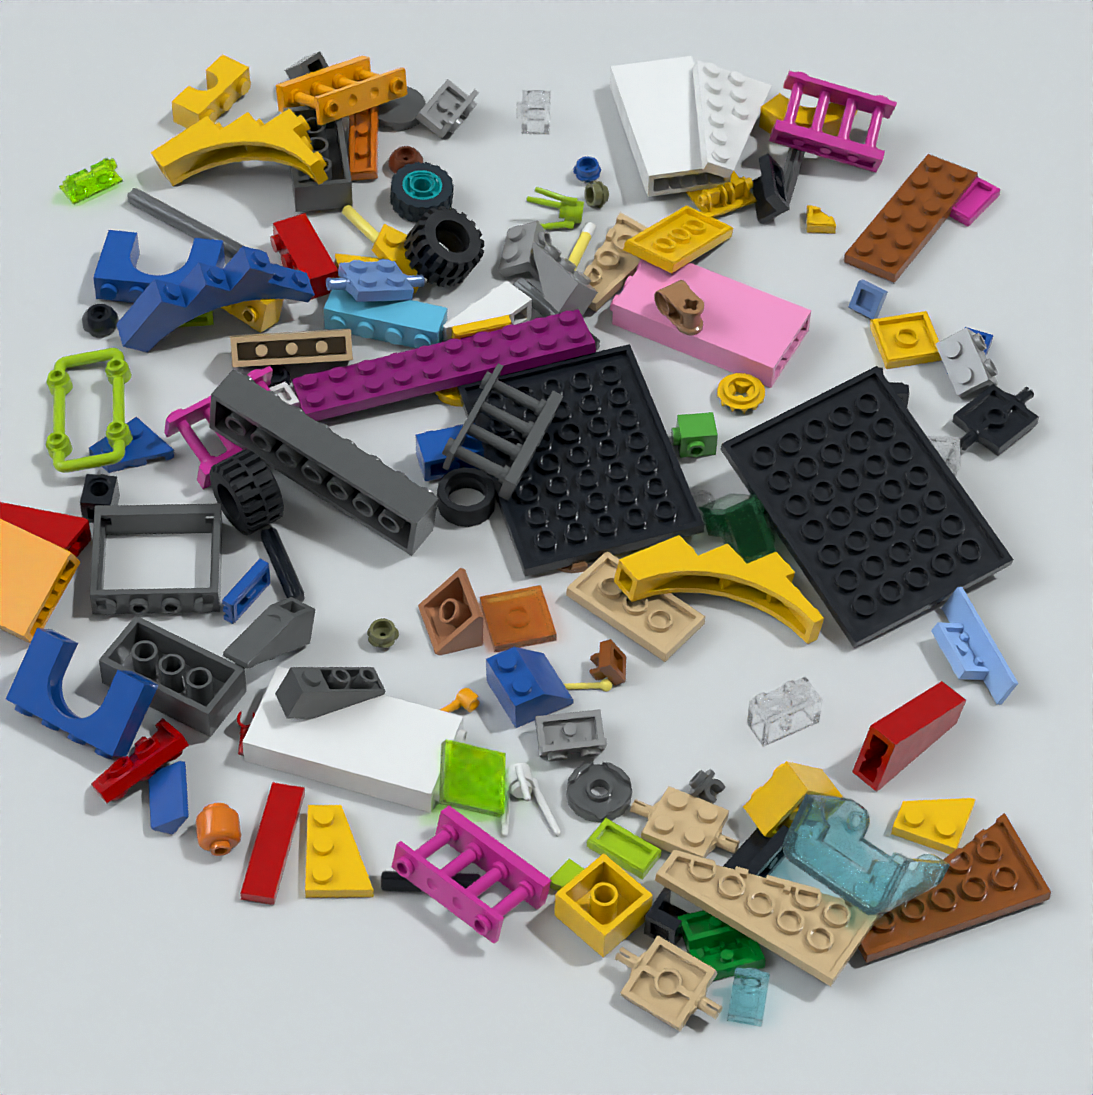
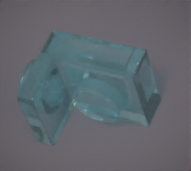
(748, 996)

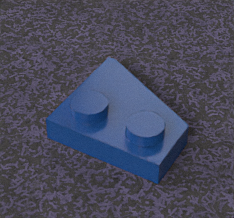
(143, 446)

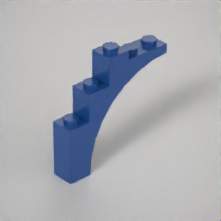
(204, 289)

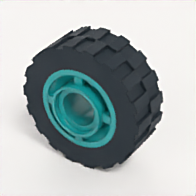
(420, 188)

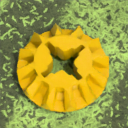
(743, 384)

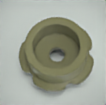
(596, 194)
(382, 627)

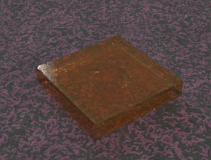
(517, 618)

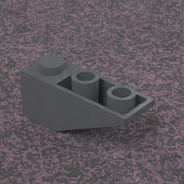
(275, 632)
(322, 690)

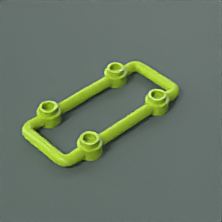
(117, 432)

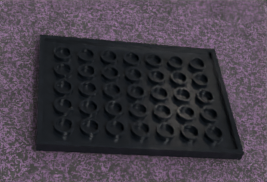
(600, 471)
(866, 505)

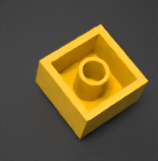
(603, 905)

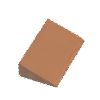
(453, 615)

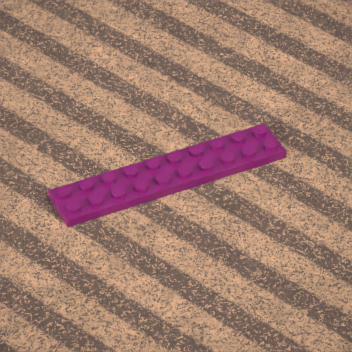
(443, 365)

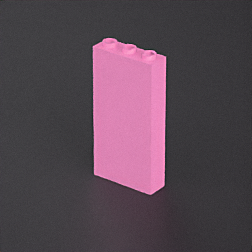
(741, 324)

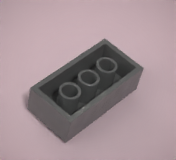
(330, 143)
(192, 681)

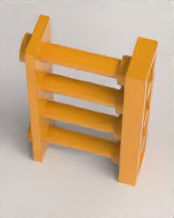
(342, 89)

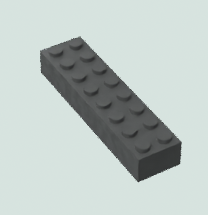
(323, 462)

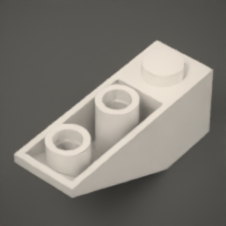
(498, 302)

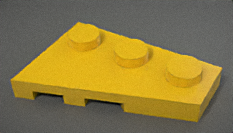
(333, 857)

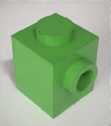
(695, 435)

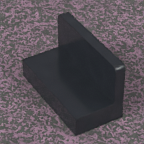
(770, 190)
(759, 853)

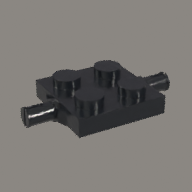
(995, 419)

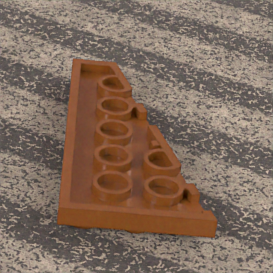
(982, 883)

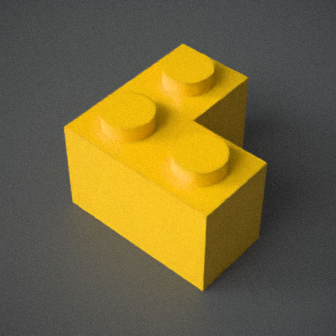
(783, 793)

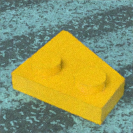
(391, 246)

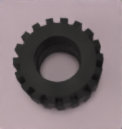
(455, 234)
(246, 491)

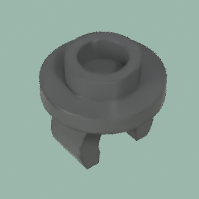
(702, 783)

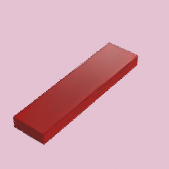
(272, 843)

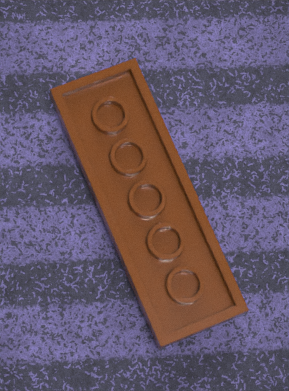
(910, 218)

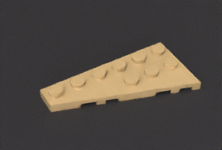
(782, 915)

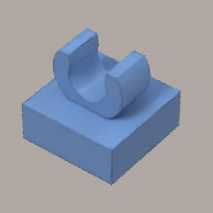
(868, 299)

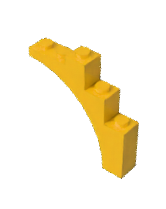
(245, 139)
(720, 572)

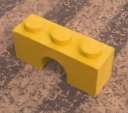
(225, 85)

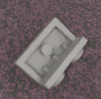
(445, 108)
(518, 250)
(967, 362)
(570, 734)

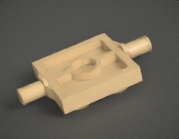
(685, 824)
(668, 983)

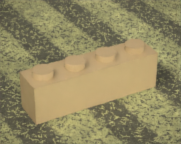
(291, 347)

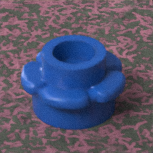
(587, 169)

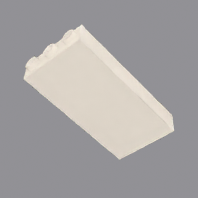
(662, 124)
(370, 748)

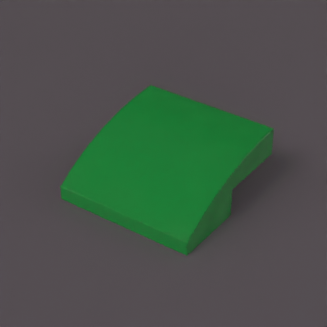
(719, 944)

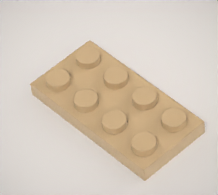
(655, 622)

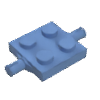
(375, 281)

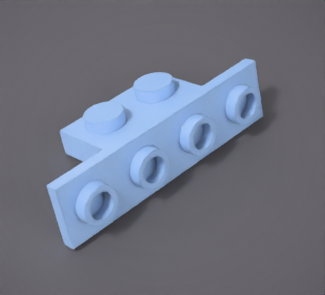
(971, 647)

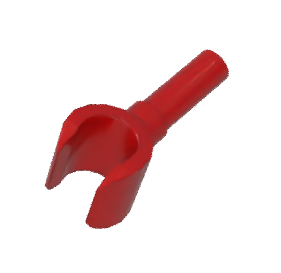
(243, 730)

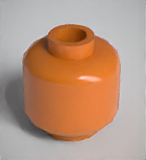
(218, 829)

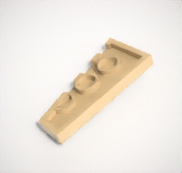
(611, 262)

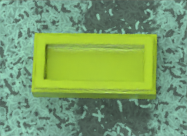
(624, 848)

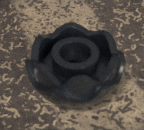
(100, 320)

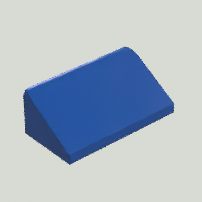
(168, 798)

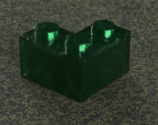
(740, 524)

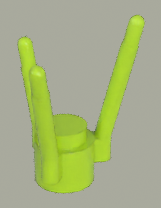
(570, 208)

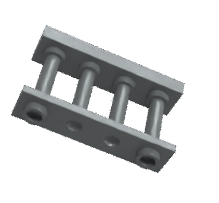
(519, 453)

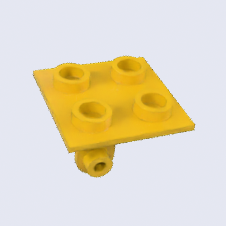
(724, 198)

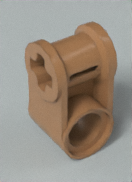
(681, 307)

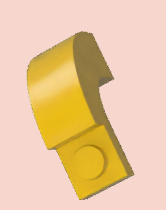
(777, 107)

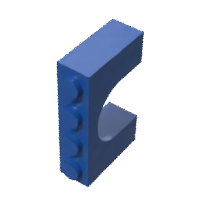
(117, 272)
(39, 692)

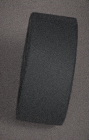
(471, 479)

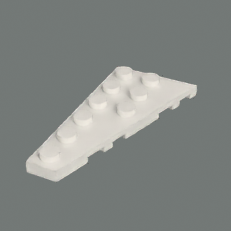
(725, 114)

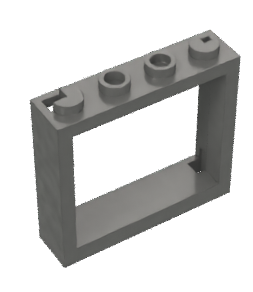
(155, 520)

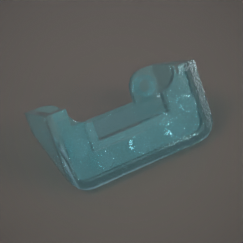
(831, 848)

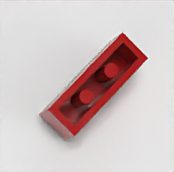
(303, 251)

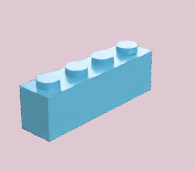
(395, 322)

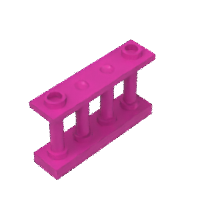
(817, 142)
(181, 421)
(488, 854)

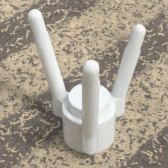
(521, 785)

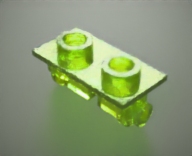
(87, 184)

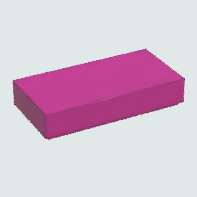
(974, 201)

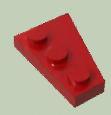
(148, 755)

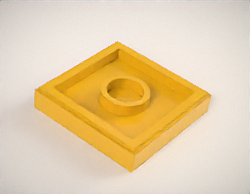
(905, 339)

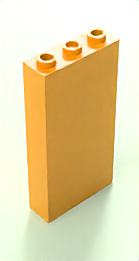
(30, 580)

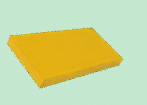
(678, 239)

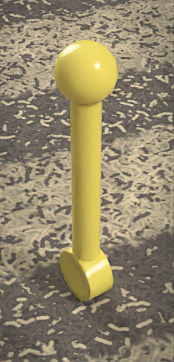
(605, 685)

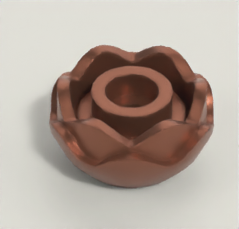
(403, 156)

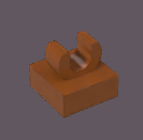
(610, 663)

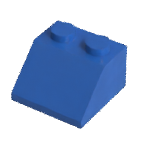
(525, 684)

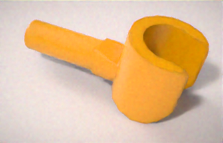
(464, 698)

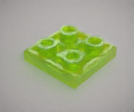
(472, 778)

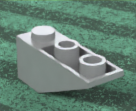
(560, 282)

